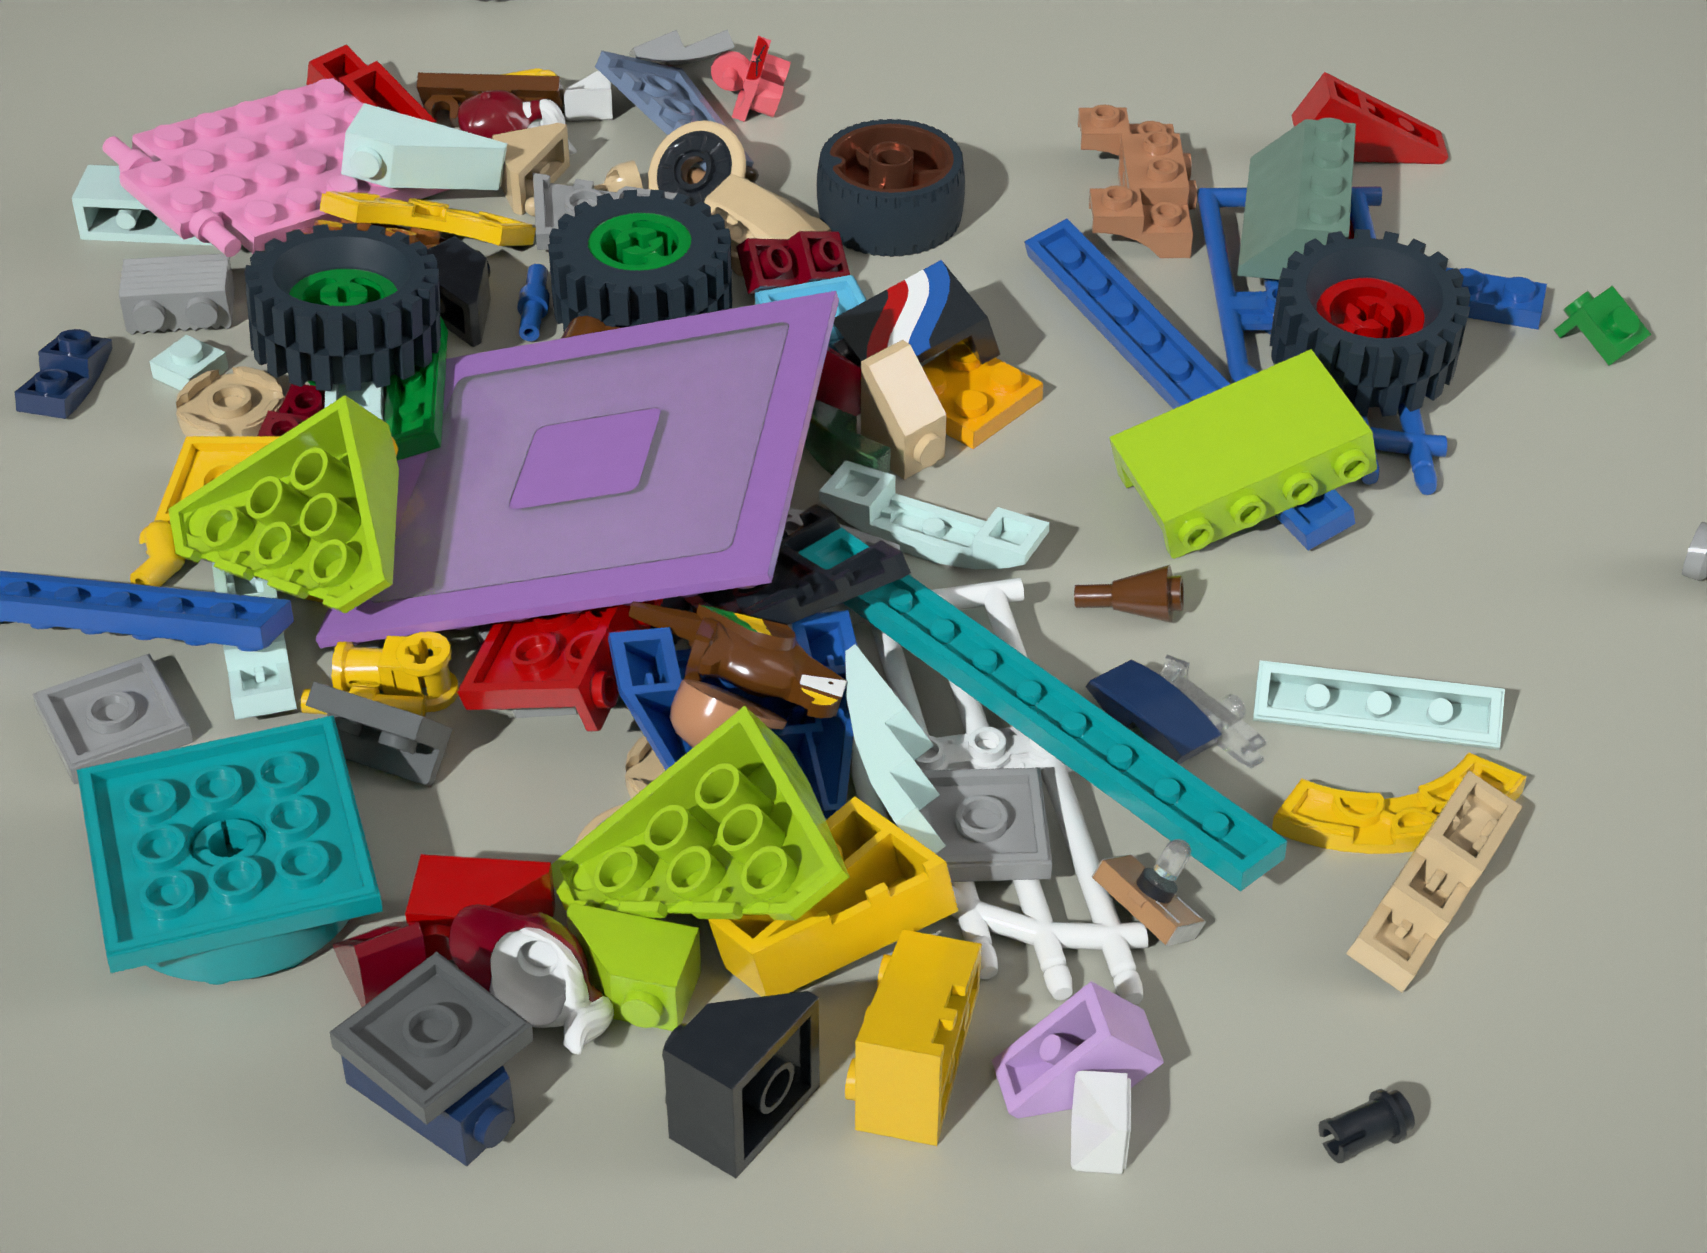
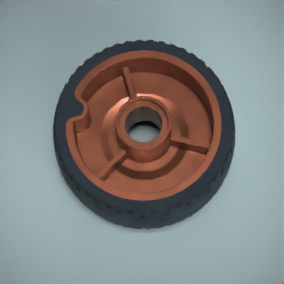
(891, 187)

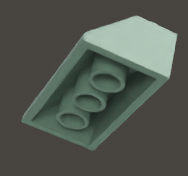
(1296, 194)

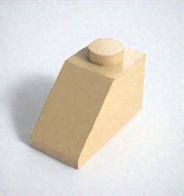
(902, 409)

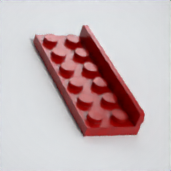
(550, 664)

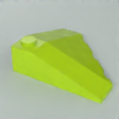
(303, 511)
(711, 837)

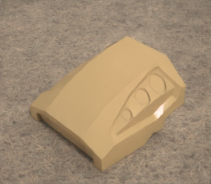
(757, 214)

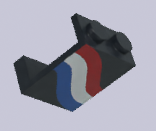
(925, 311)

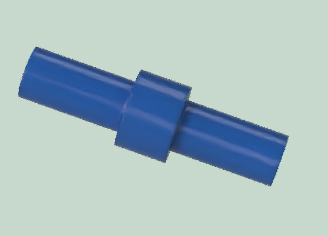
(533, 302)

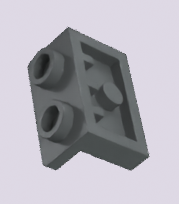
(384, 734)

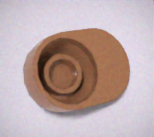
(704, 707)

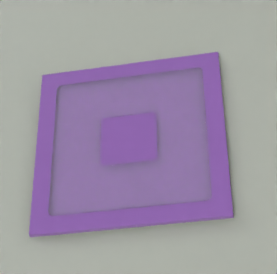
(603, 471)

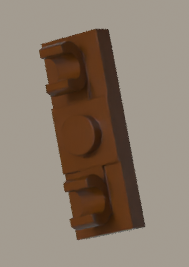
(449, 90)

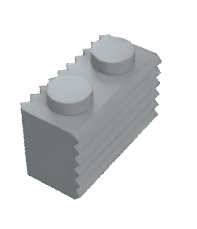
(177, 293)

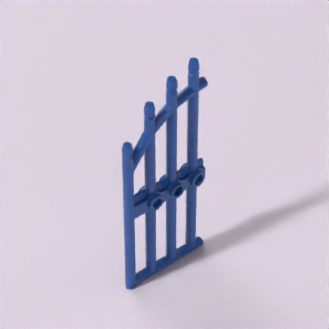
(1256, 310)

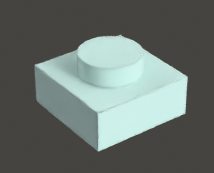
(186, 361)

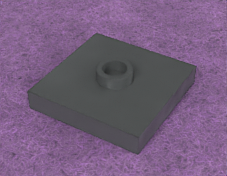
(431, 1037)

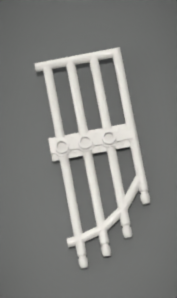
(1008, 748)

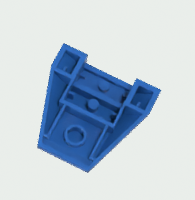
(652, 670)

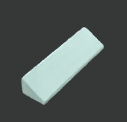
(1379, 704)

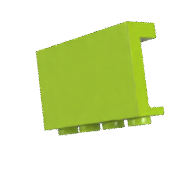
(1245, 453)

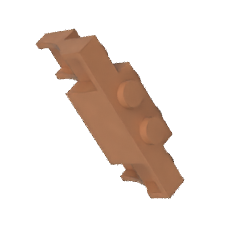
(1152, 178)

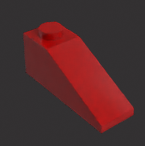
(1380, 130)

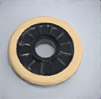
(695, 143)

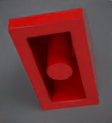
(453, 882)

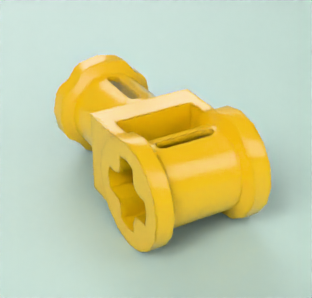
(399, 668)

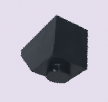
(463, 289)

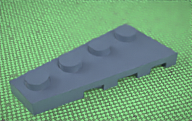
(659, 92)

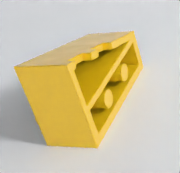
(890, 888)
(914, 1037)

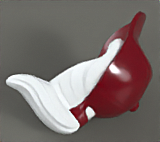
(504, 112)
(532, 969)

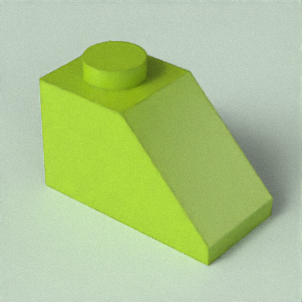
(639, 963)

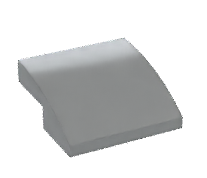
(670, 50)

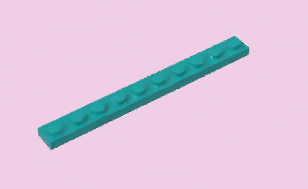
(1063, 722)

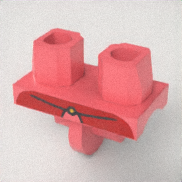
(758, 80)

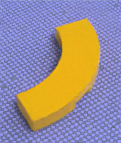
(427, 215)
(1379, 825)

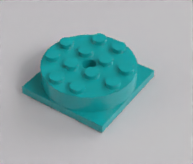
(228, 853)

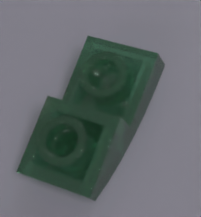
(834, 439)

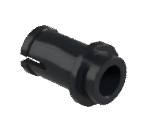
(1367, 1125)

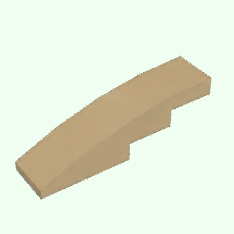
(1434, 881)

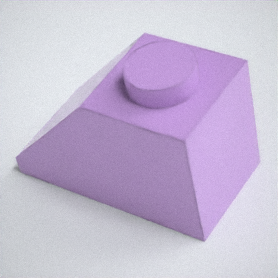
(1083, 1034)

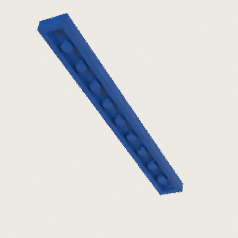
(1157, 350)

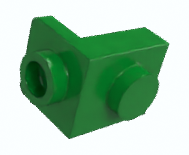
(1606, 323)

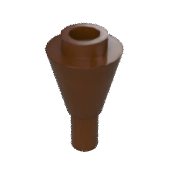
(1145, 594)

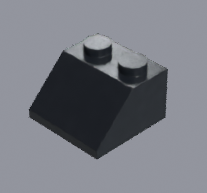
(740, 1075)

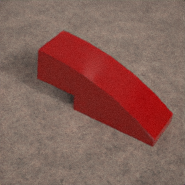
(367, 83)

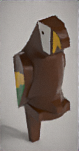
(750, 654)

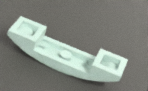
(927, 531)

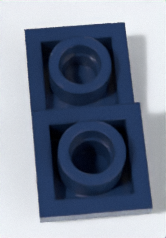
(66, 374)
(1157, 707)

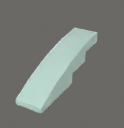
(260, 678)
(888, 746)

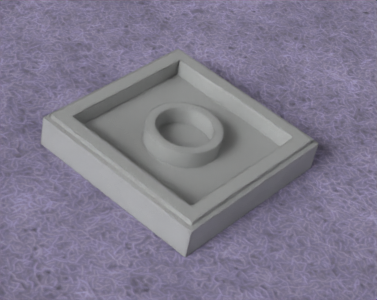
(112, 715)
(991, 823)

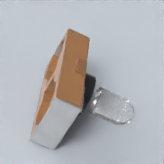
(1152, 891)

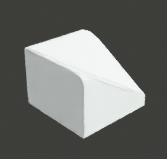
(589, 99)
(1100, 1122)

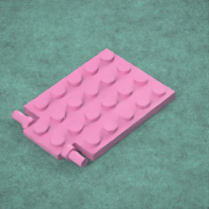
(248, 167)

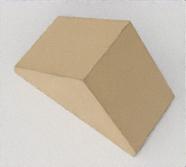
(528, 152)

